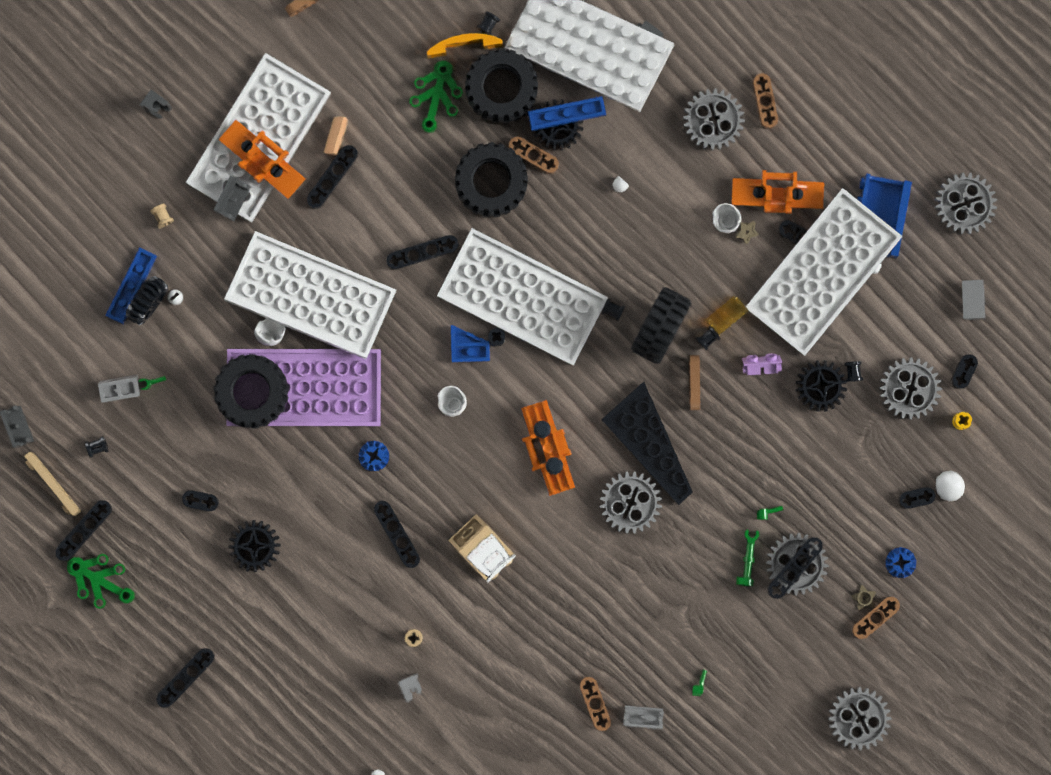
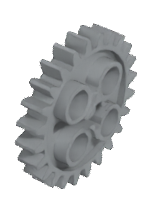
(697, 122)
(959, 188)
(926, 393)
(646, 509)
(789, 548)
(874, 709)

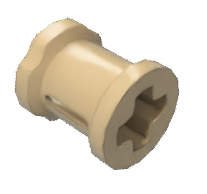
(161, 215)
(409, 633)

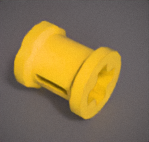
(967, 422)

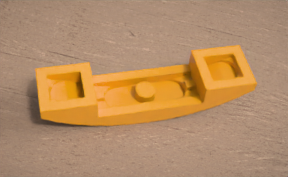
(439, 49)

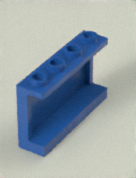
(888, 201)

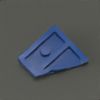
(468, 347)

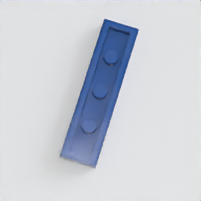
(566, 113)
(131, 284)

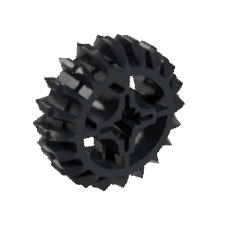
(565, 129)
(146, 300)
(819, 377)
(237, 547)

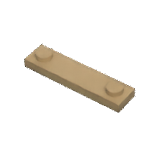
(69, 505)

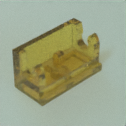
(727, 315)

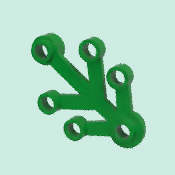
(437, 93)
(97, 579)

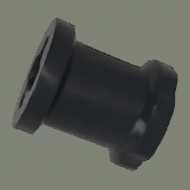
(488, 23)
(613, 309)
(496, 331)
(708, 338)
(853, 371)
(102, 446)

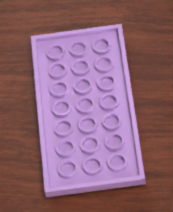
(323, 385)

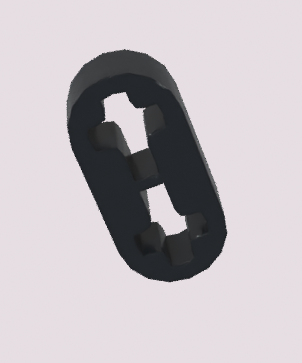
(960, 369)
(915, 493)
(201, 496)

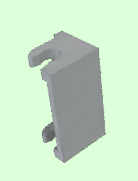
(973, 300)
(119, 388)
(410, 683)
(643, 717)

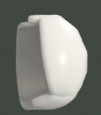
(726, 218)
(269, 332)
(451, 401)
(950, 486)

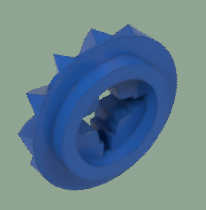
(364, 457)
(896, 570)

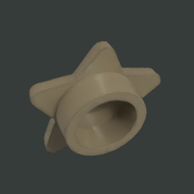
(742, 231)
(869, 597)

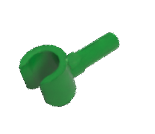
(152, 382)
(762, 514)
(697, 690)

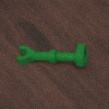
(746, 580)

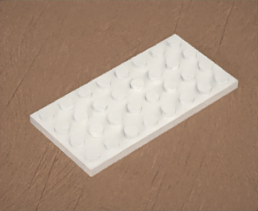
(591, 48)
(272, 101)
(823, 271)
(310, 295)
(522, 296)

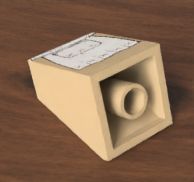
(482, 548)

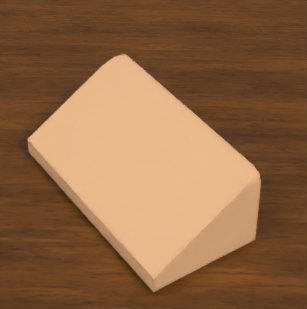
(336, 136)

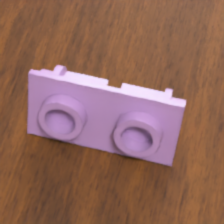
(753, 363)

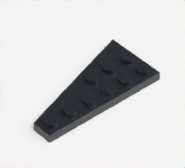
(644, 435)

